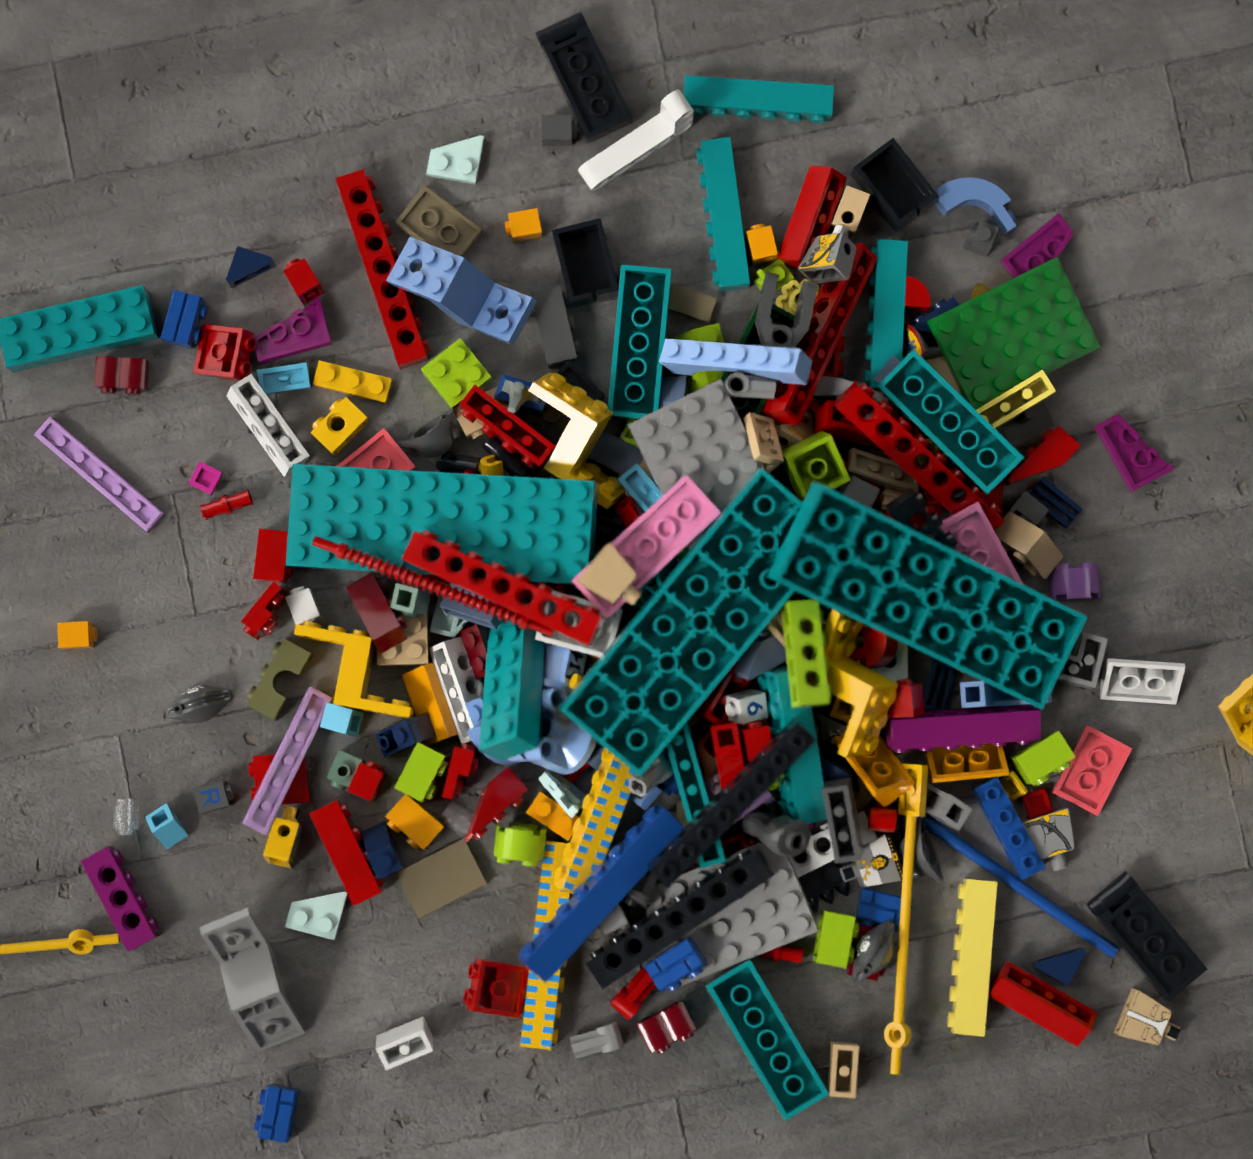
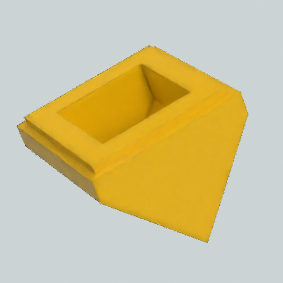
(1013, 786)

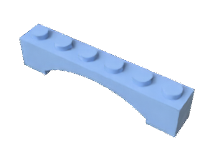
(777, 363)

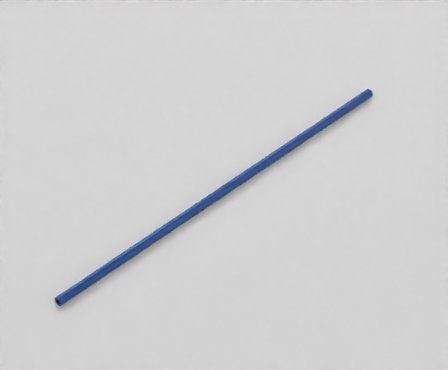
(1011, 880)

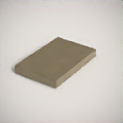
(438, 223)
(441, 878)

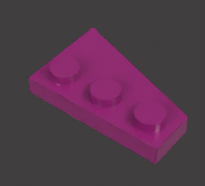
(1039, 247)
(295, 335)
(1130, 454)

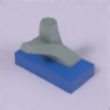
(517, 395)

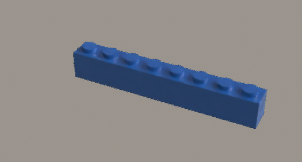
(599, 895)

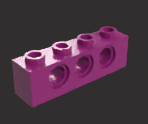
(107, 891)

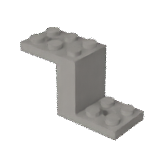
(252, 980)

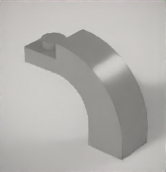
(946, 808)

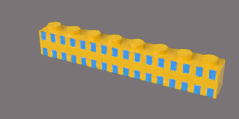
(596, 824)
(541, 997)

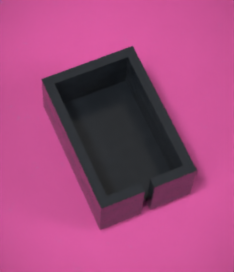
(894, 185)
(585, 262)

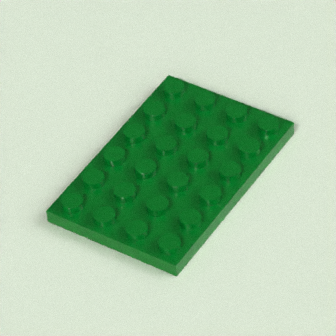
(1013, 333)

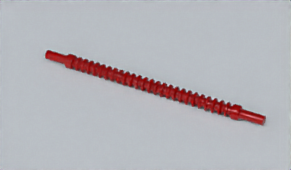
(343, 551)

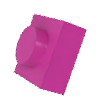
(205, 478)

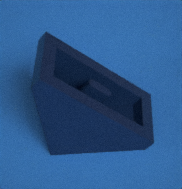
(247, 265)
(1062, 965)

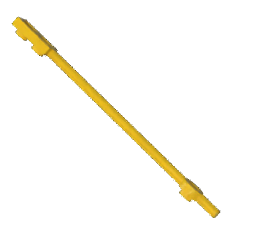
(913, 805)
(78, 942)

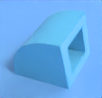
(341, 719)
(166, 826)

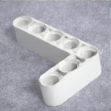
(673, 120)

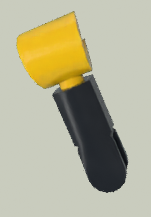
(458, 463)

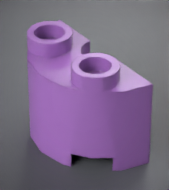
(1074, 583)

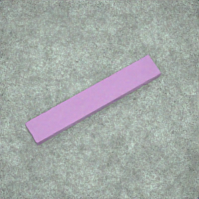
(99, 474)
(286, 761)

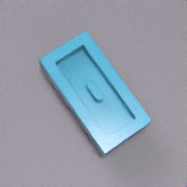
(284, 378)
(640, 487)

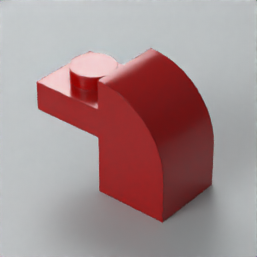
(877, 650)

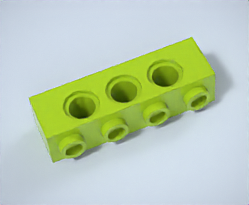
(798, 666)

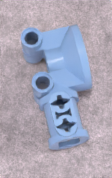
(562, 742)

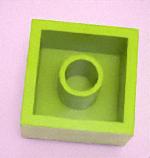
(455, 373)
(814, 461)
(1042, 758)
(422, 773)
(835, 938)

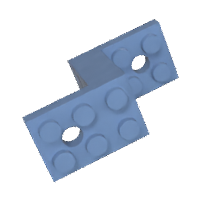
(461, 290)

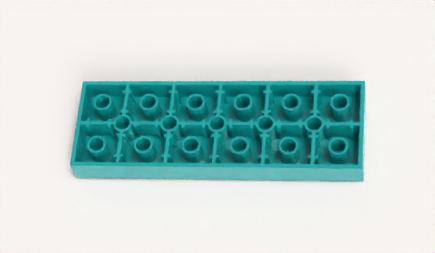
(519, 522)
(927, 595)
(689, 629)

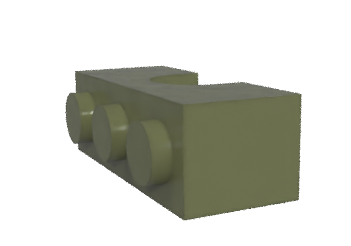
(265, 696)

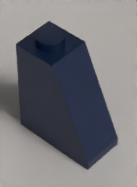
(382, 850)

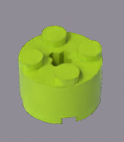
(519, 843)

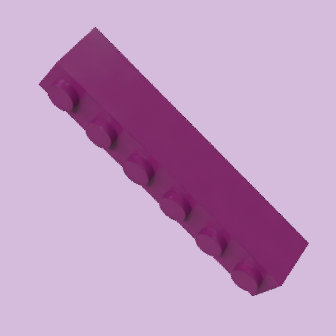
(964, 727)

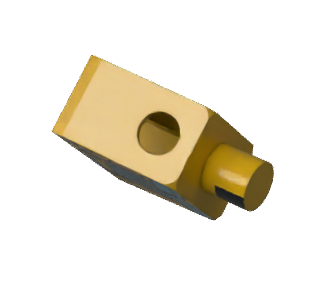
(280, 849)

